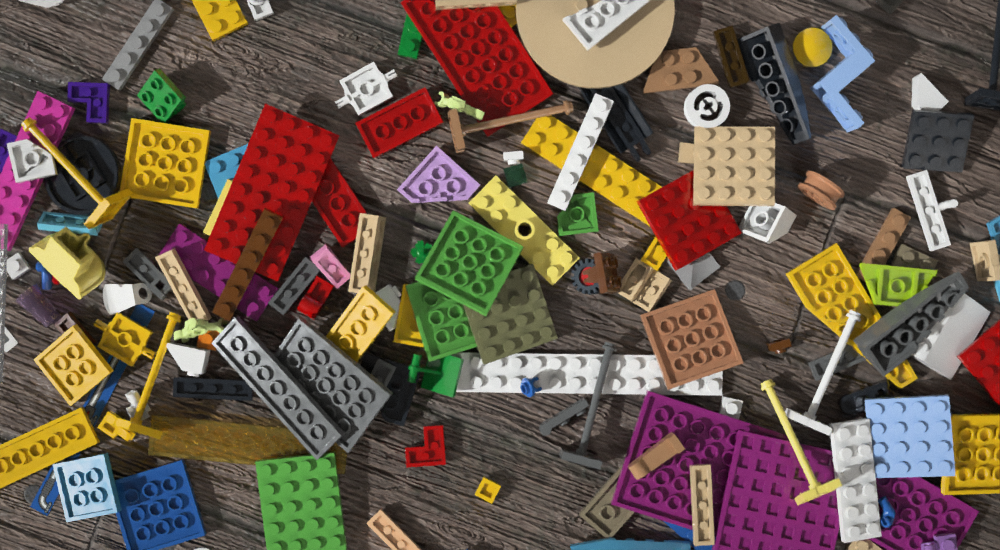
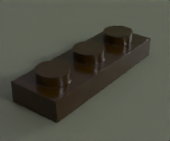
(731, 56)

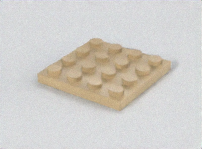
(734, 166)

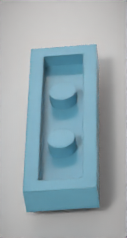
(75, 223)

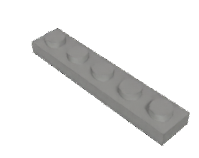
(138, 44)

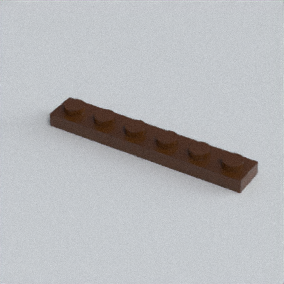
(247, 264)

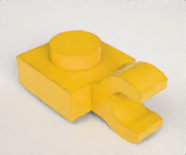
(113, 431)

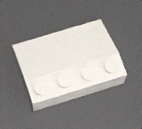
(951, 336)

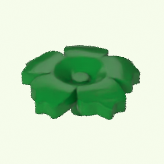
(421, 251)

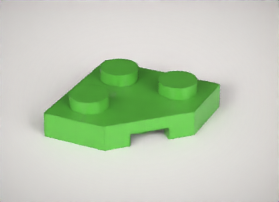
(579, 216)

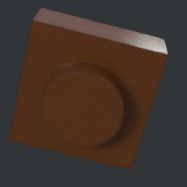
(779, 346)

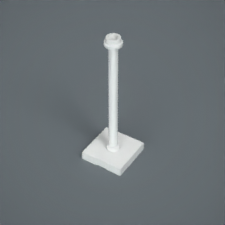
(809, 417)

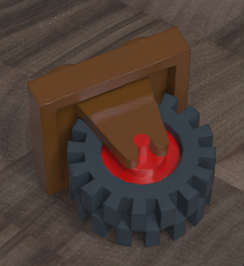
(597, 275)

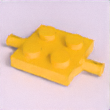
(124, 339)

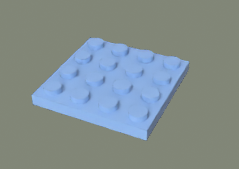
(911, 436)

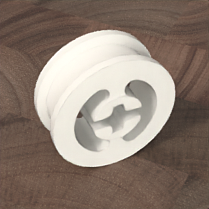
(719, 98)

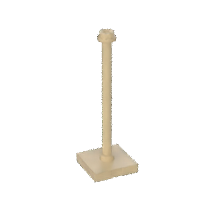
(986, 260)

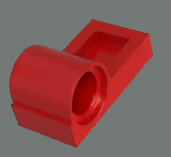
(315, 298)

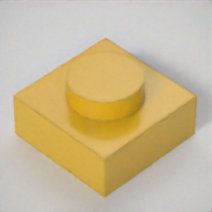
(487, 489)

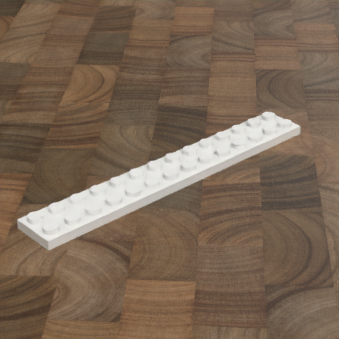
(575, 375)

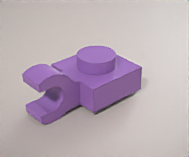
(941, 542)

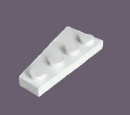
(599, 20)

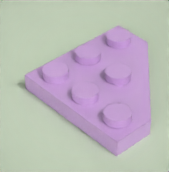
(438, 180)

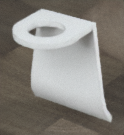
(123, 296)

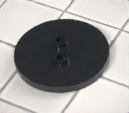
(96, 163)

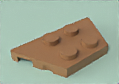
(678, 71)

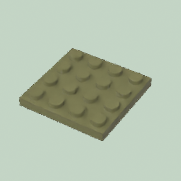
(516, 319)

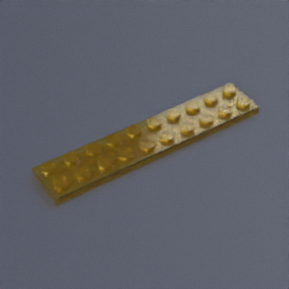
(227, 441)

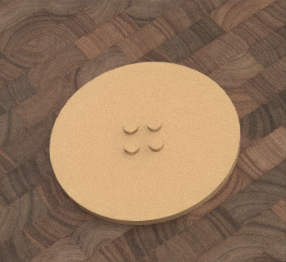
(609, 63)

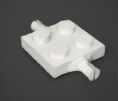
(366, 88)

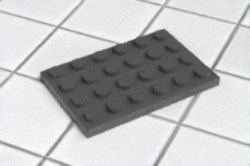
(333, 380)

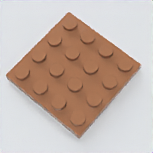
(691, 339)

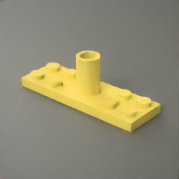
(541, 247)

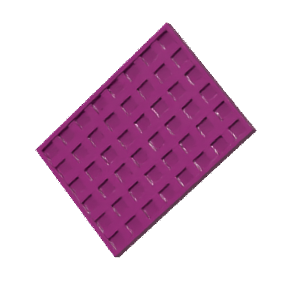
(761, 495)

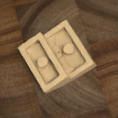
(644, 285)

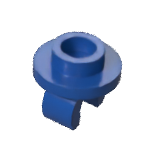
(528, 388)

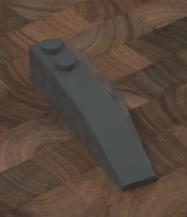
(904, 327)

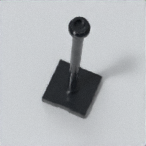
(989, 97)

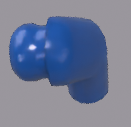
(888, 512)

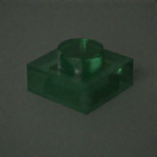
(515, 175)

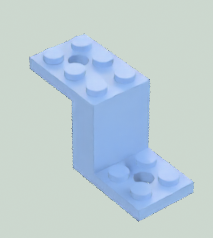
(855, 62)

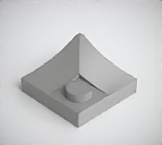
(696, 271)

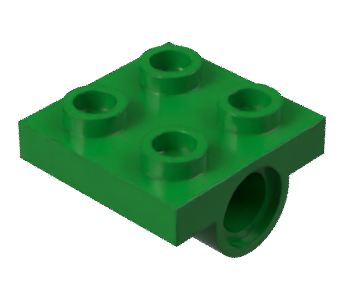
(162, 96)

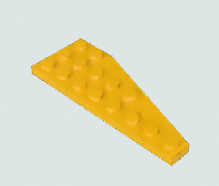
(832, 290)

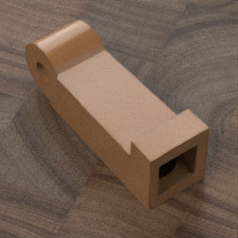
(656, 455)

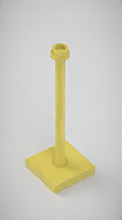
(816, 489)

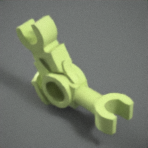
(459, 104)
(196, 327)

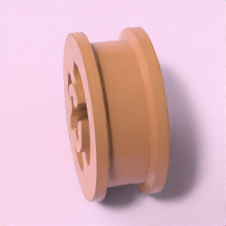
(821, 190)

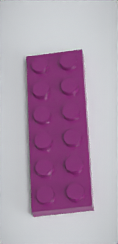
(215, 271)

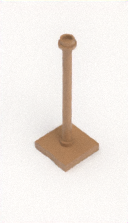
(459, 130)

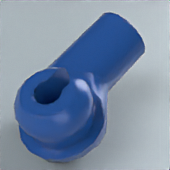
(46, 276)

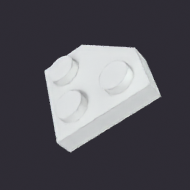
(30, 161)

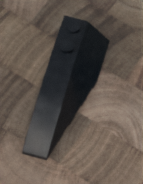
(775, 74)

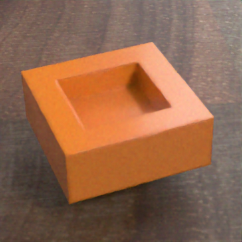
(205, 340)

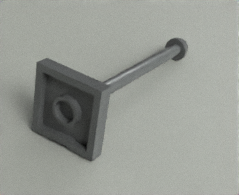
(581, 455)

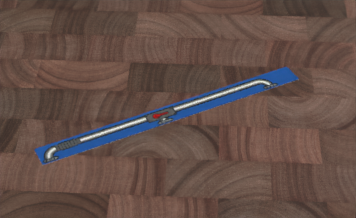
(93, 406)

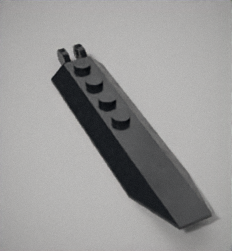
(624, 122)

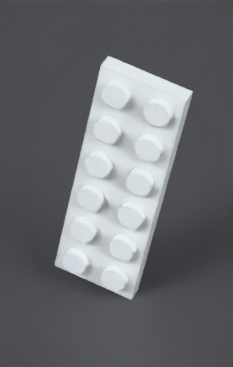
(856, 471)

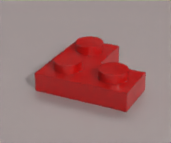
(432, 452)

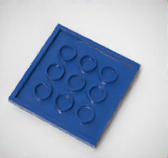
(158, 508)

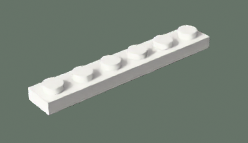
(580, 152)

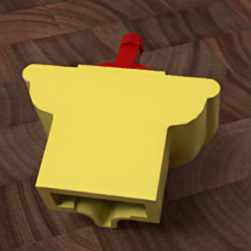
(70, 261)

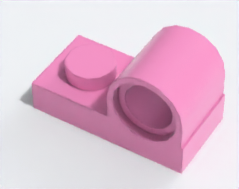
(330, 266)

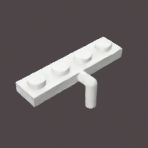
(929, 210)

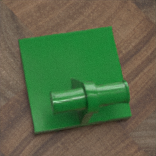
(439, 375)

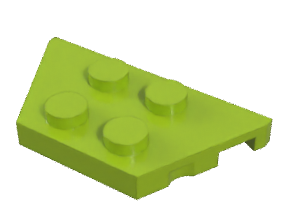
(894, 284)

